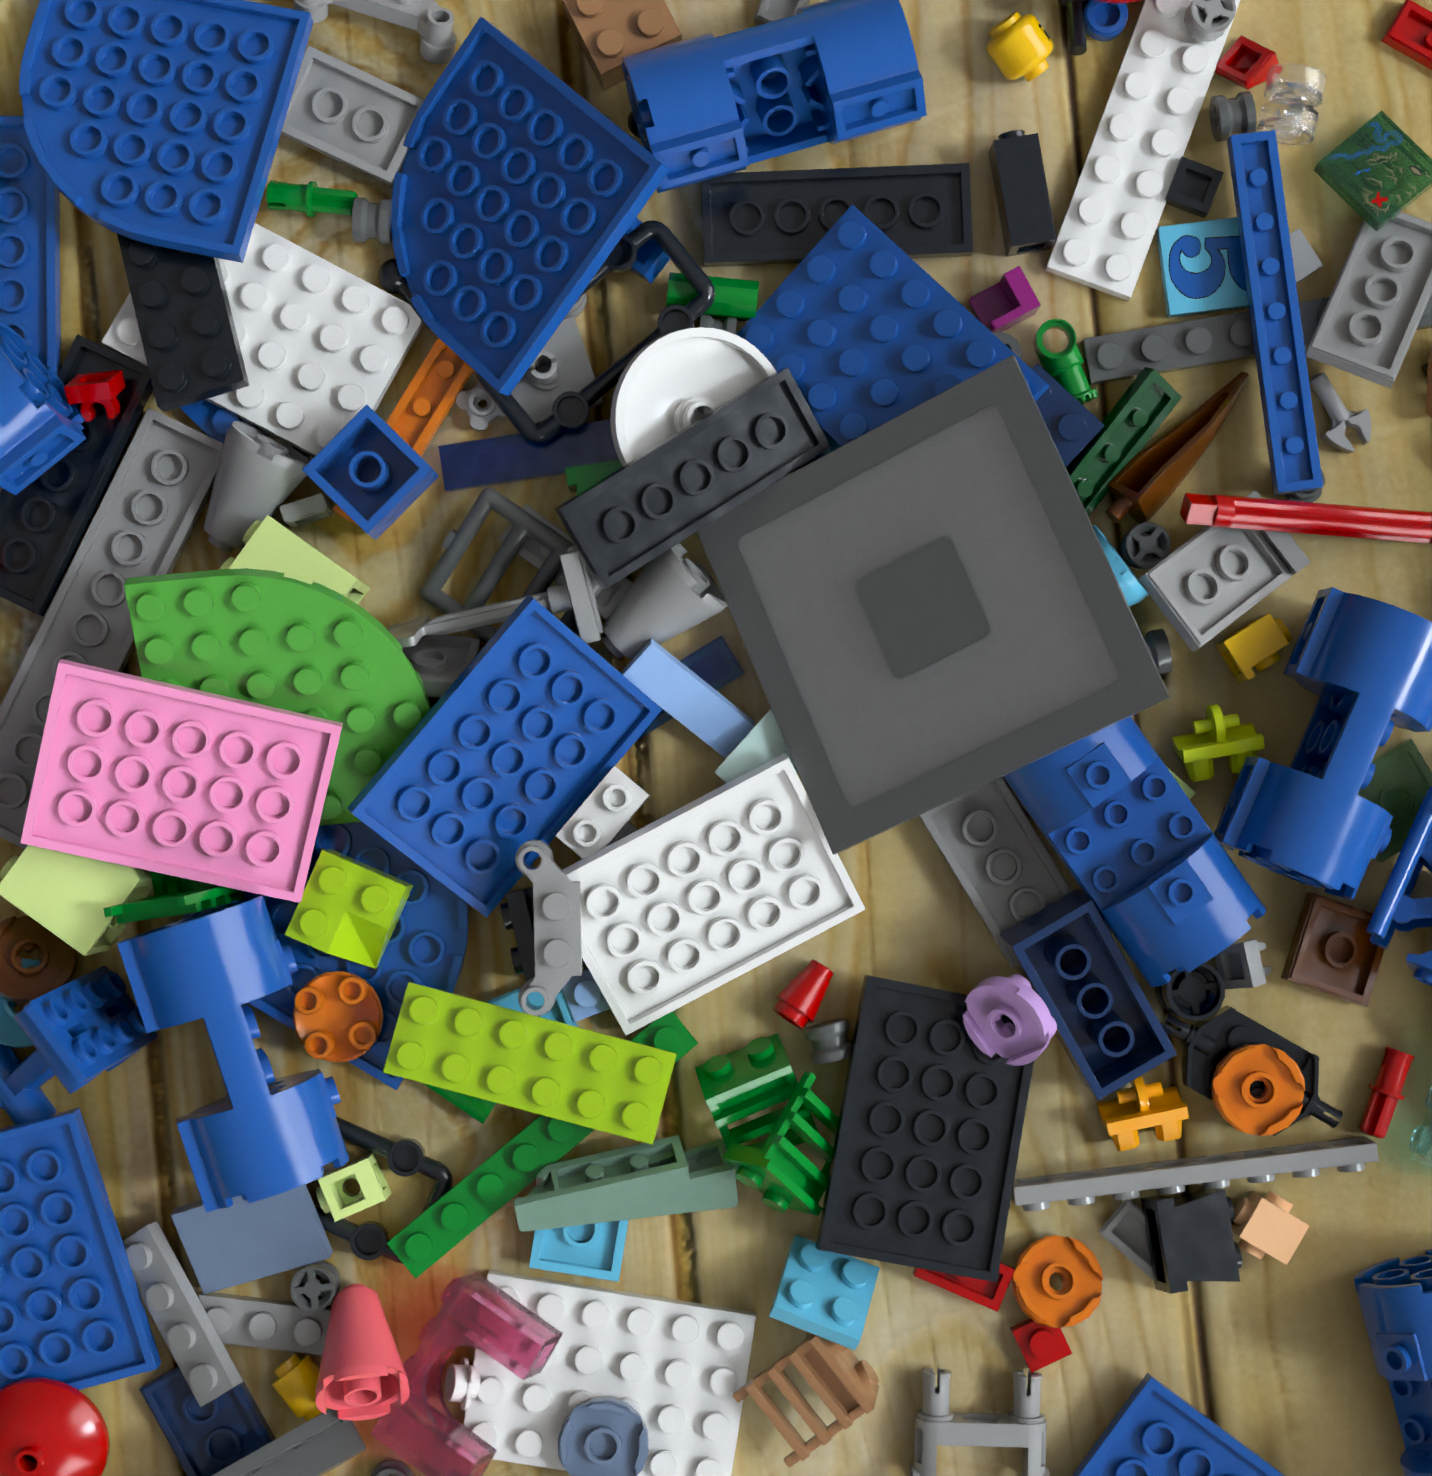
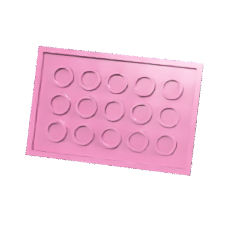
(180, 781)

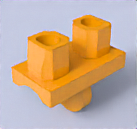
(1143, 1108)

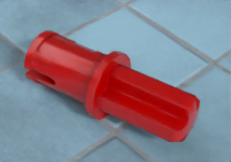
(1385, 1092)

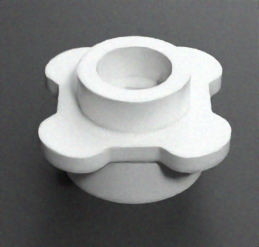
(461, 1383)

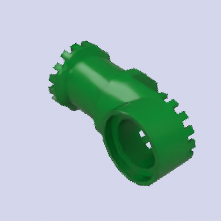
(1065, 365)

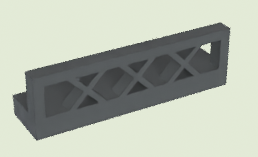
(304, 1451)

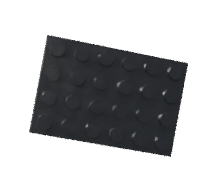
(923, 1137)

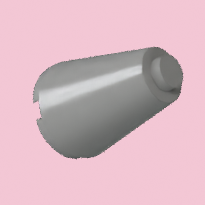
(250, 483)
(662, 603)

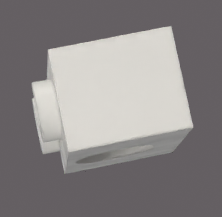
(603, 814)

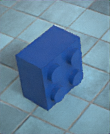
(370, 472)

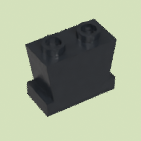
(1191, 1239)

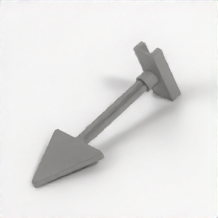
(573, 595)

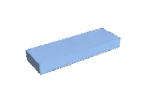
(688, 698)

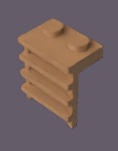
(835, 1375)

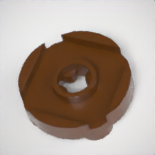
(56, 959)

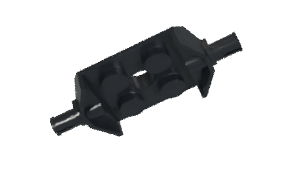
(1229, 1029)

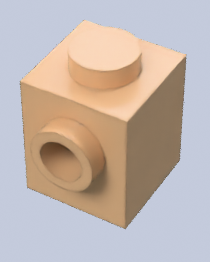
(1268, 1226)

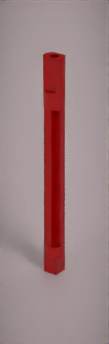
(1307, 517)

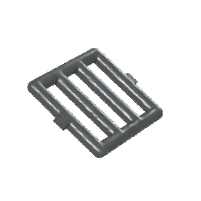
(458, 542)

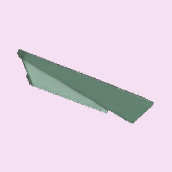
(629, 1185)

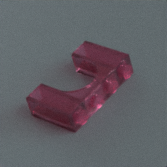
(473, 1316)

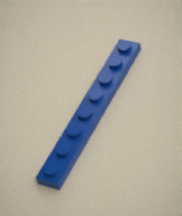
(1274, 312)

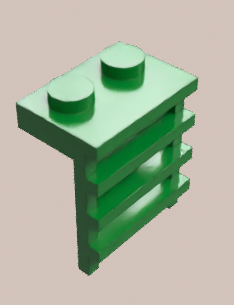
(174, 897)
(749, 1083)
(779, 1168)

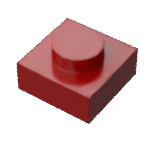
(1040, 1344)

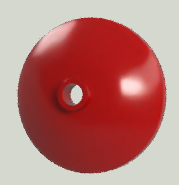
(54, 1427)

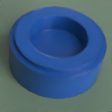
(1105, 20)

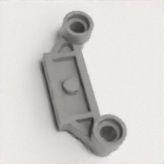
(424, 16)
(555, 927)

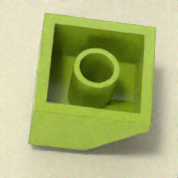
(349, 909)

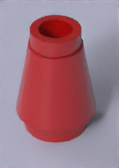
(803, 995)

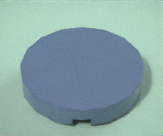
(603, 1439)

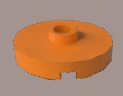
(1281, 1096)
(1079, 1275)

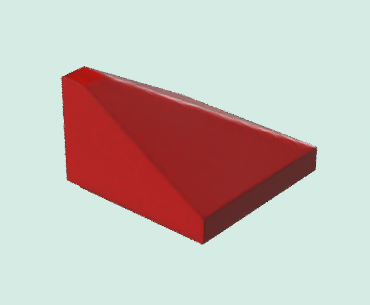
(1246, 63)

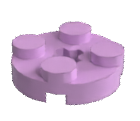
(1022, 1005)

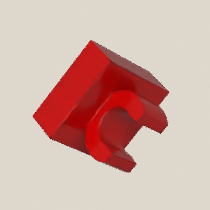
(96, 388)

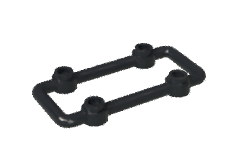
(572, 408)
(404, 1159)

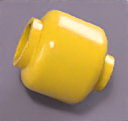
(1020, 46)

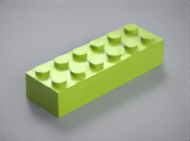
(530, 1063)

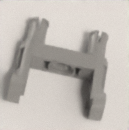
(1018, 1428)

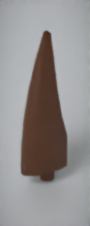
(1162, 466)

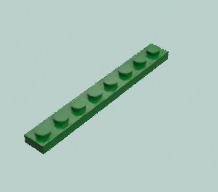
(509, 1170)

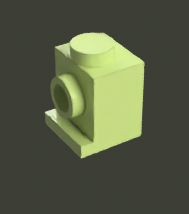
(337, 1200)

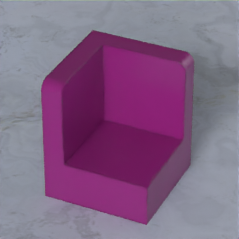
(1005, 302)

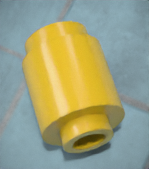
(297, 1385)

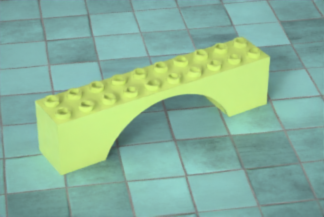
(71, 890)

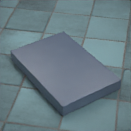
(251, 1238)

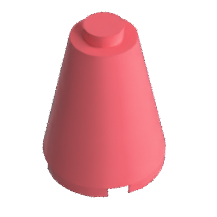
(359, 1359)

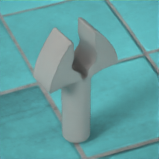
(1340, 416)

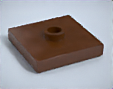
(1333, 950)

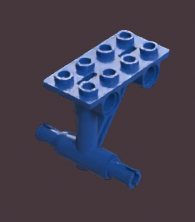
(77, 1036)

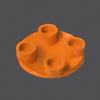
(337, 1016)

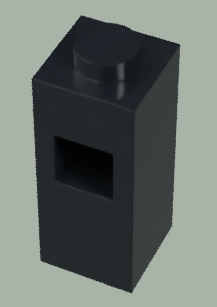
(1021, 193)

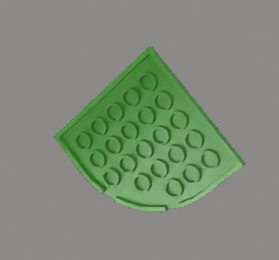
(285, 649)

